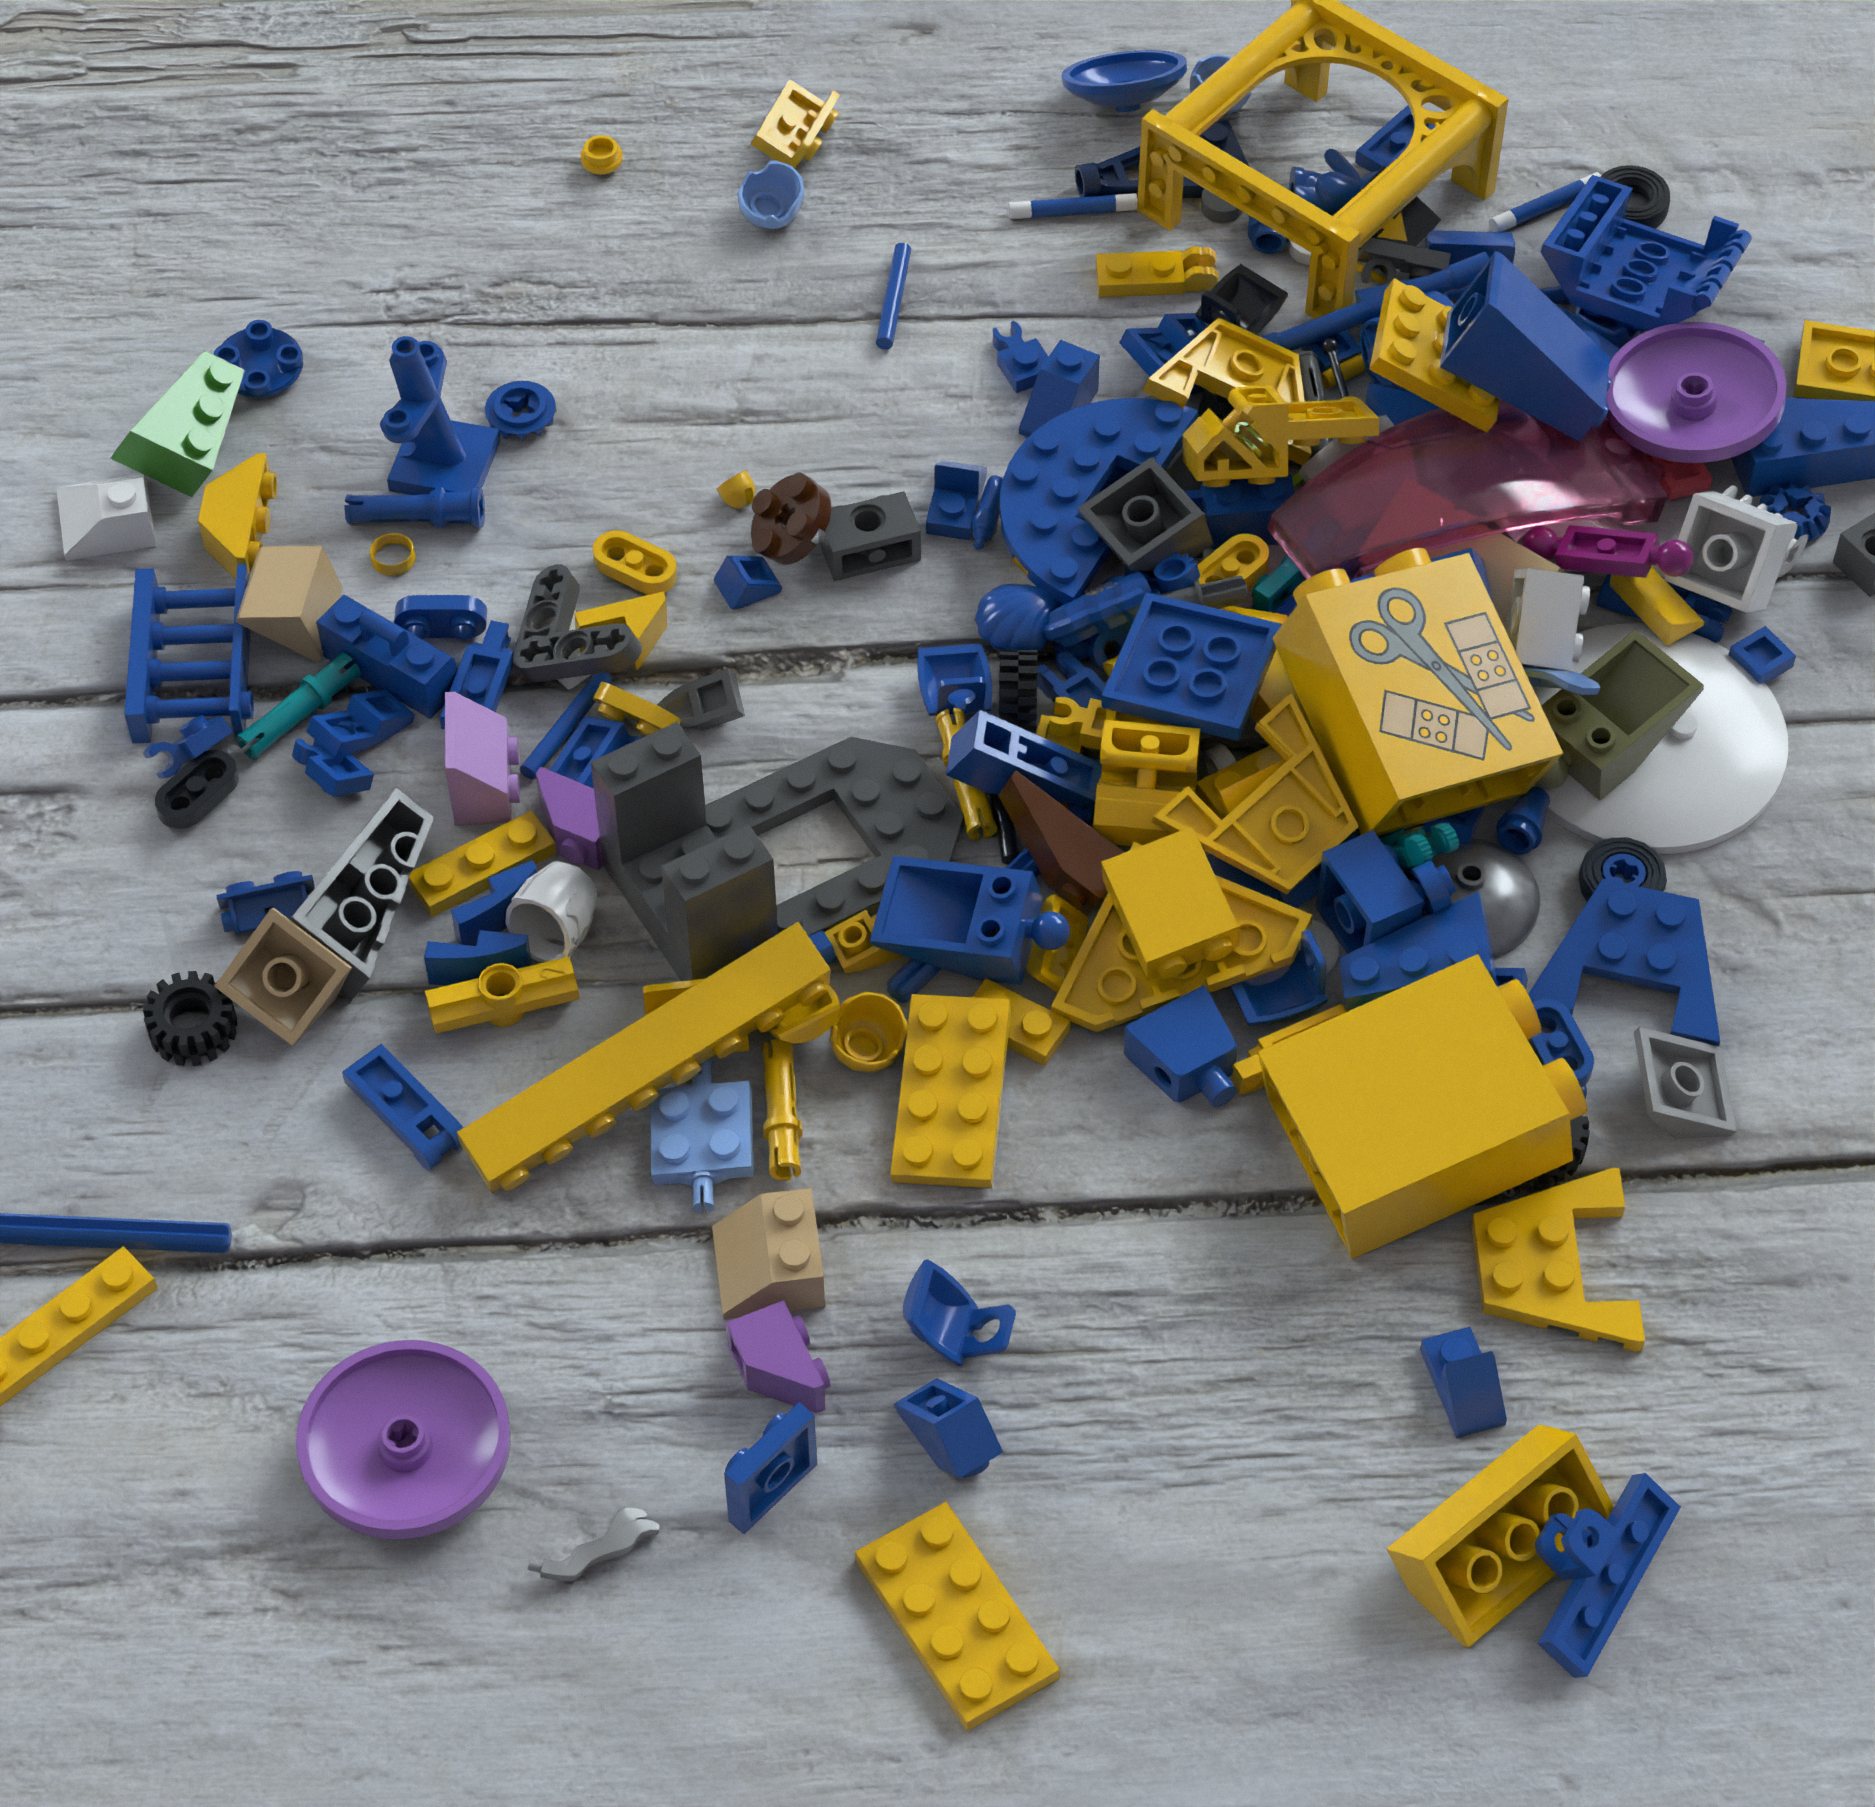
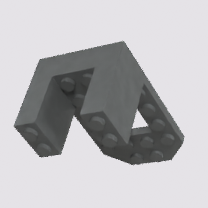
(705, 875)

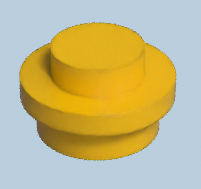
(601, 155)

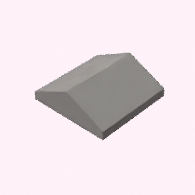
(1684, 1085)

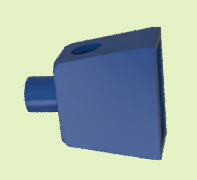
(1185, 1049)

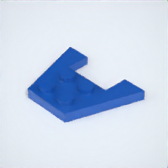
(1641, 941)

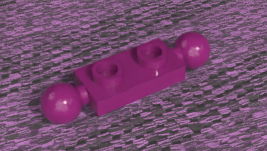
(1610, 551)

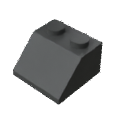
(1147, 518)

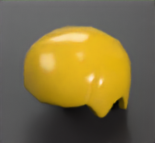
(868, 1032)

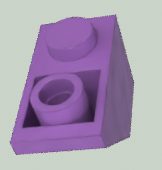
(775, 1359)

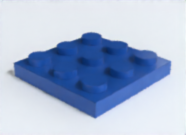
(1191, 666)

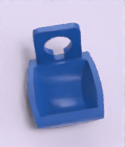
(954, 678)
(1287, 989)
(946, 1316)

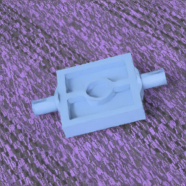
(702, 1135)

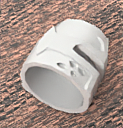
(552, 905)

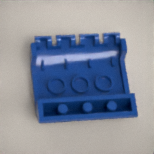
(1633, 269)

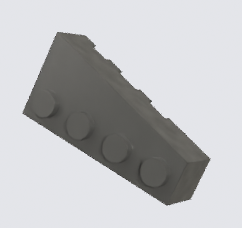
(365, 886)

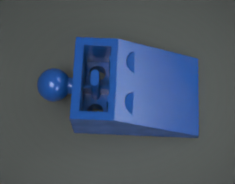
(951, 913)

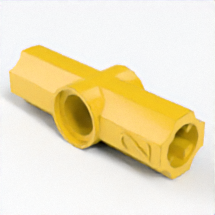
(479, 1002)

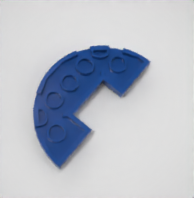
(1067, 466)

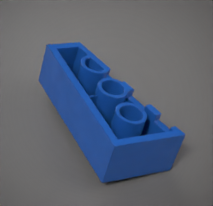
(1812, 445)

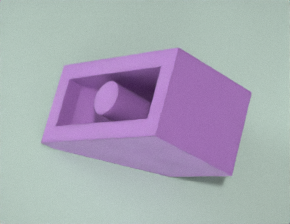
(570, 817)

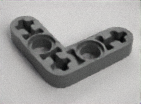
(545, 651)

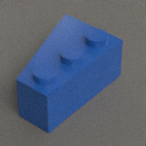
(1417, 952)

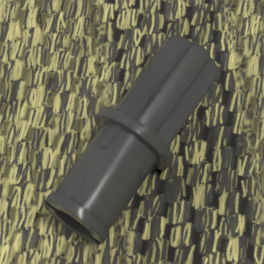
(1213, 594)

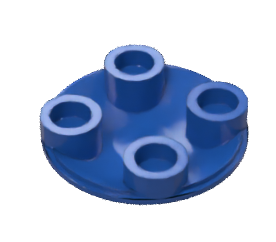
(267, 355)

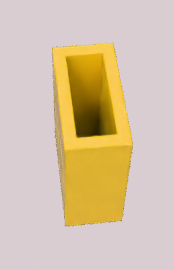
(1170, 904)

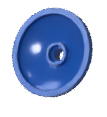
(1125, 77)

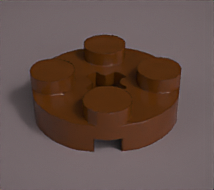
(789, 518)

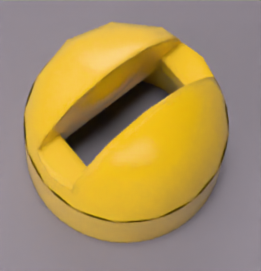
(738, 490)

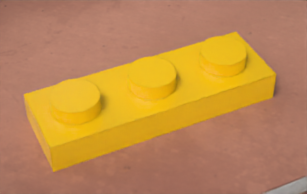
(467, 868)

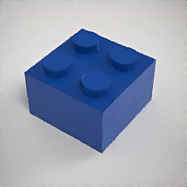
(1365, 892)

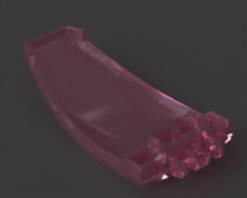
(1453, 483)

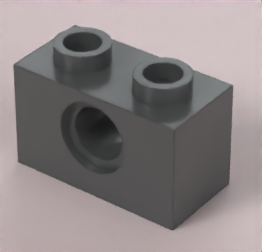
(870, 536)

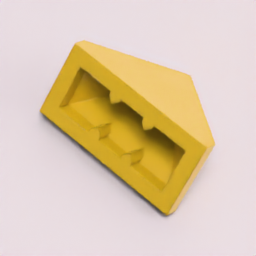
(1053, 965)

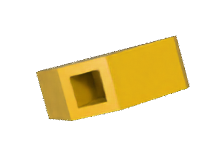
(237, 513)

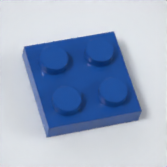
(771, 1467)

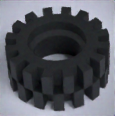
(1018, 688)
(193, 1041)

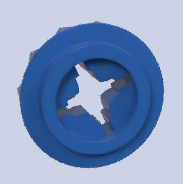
(515, 397)
(1815, 514)

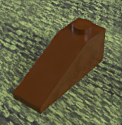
(1059, 843)

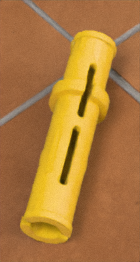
(972, 800)
(782, 1124)

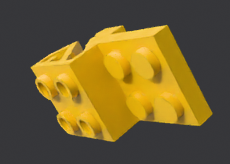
(1219, 454)
(1141, 773)

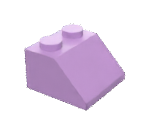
(479, 762)

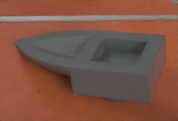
(706, 701)

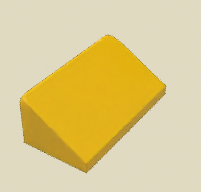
(1657, 605)

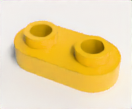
(1226, 560)
(641, 563)
(620, 704)

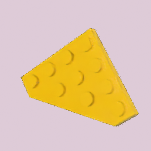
(1111, 987)

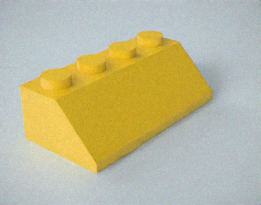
(1478, 1550)

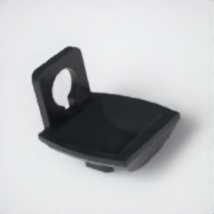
(1242, 300)

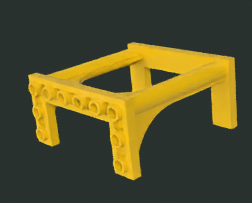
(1301, 43)

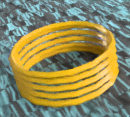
(400, 568)

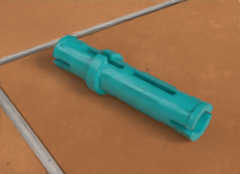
(313, 694)

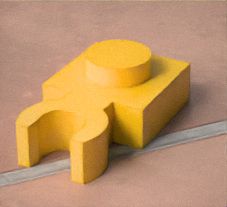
(1079, 720)

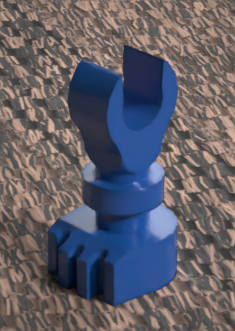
(1176, 573)

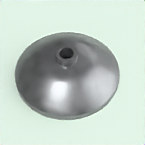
(1505, 887)

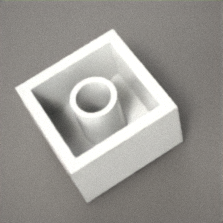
(1734, 550)
(1546, 616)

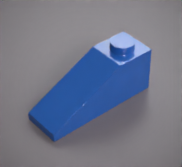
(991, 750)

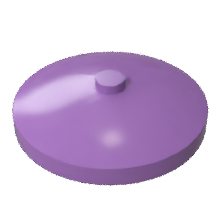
(1695, 392)
(403, 1439)

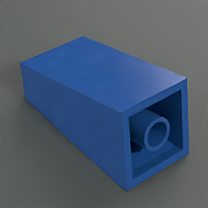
(1526, 351)

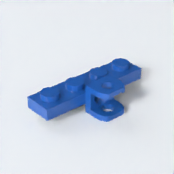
(1604, 1568)

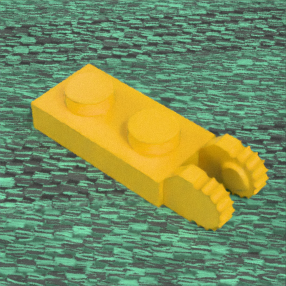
(1156, 272)

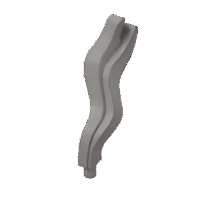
(624, 1532)

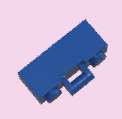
(387, 655)

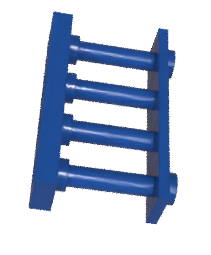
(148, 672)

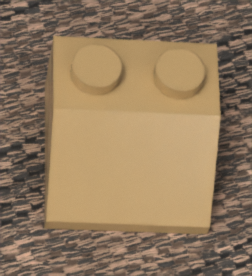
(769, 1254)

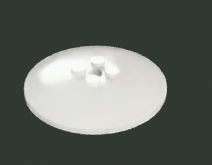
(1704, 775)

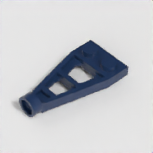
(1110, 175)

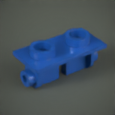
(249, 902)

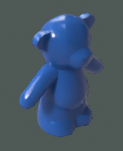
(1333, 188)

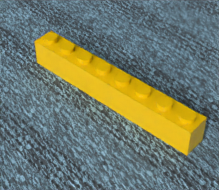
(645, 1058)

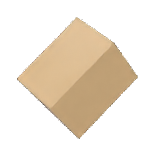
(288, 595)
(284, 977)

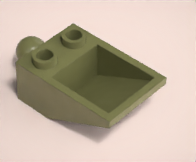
(1617, 729)

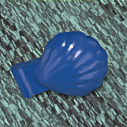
(1015, 616)

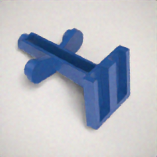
(433, 447)

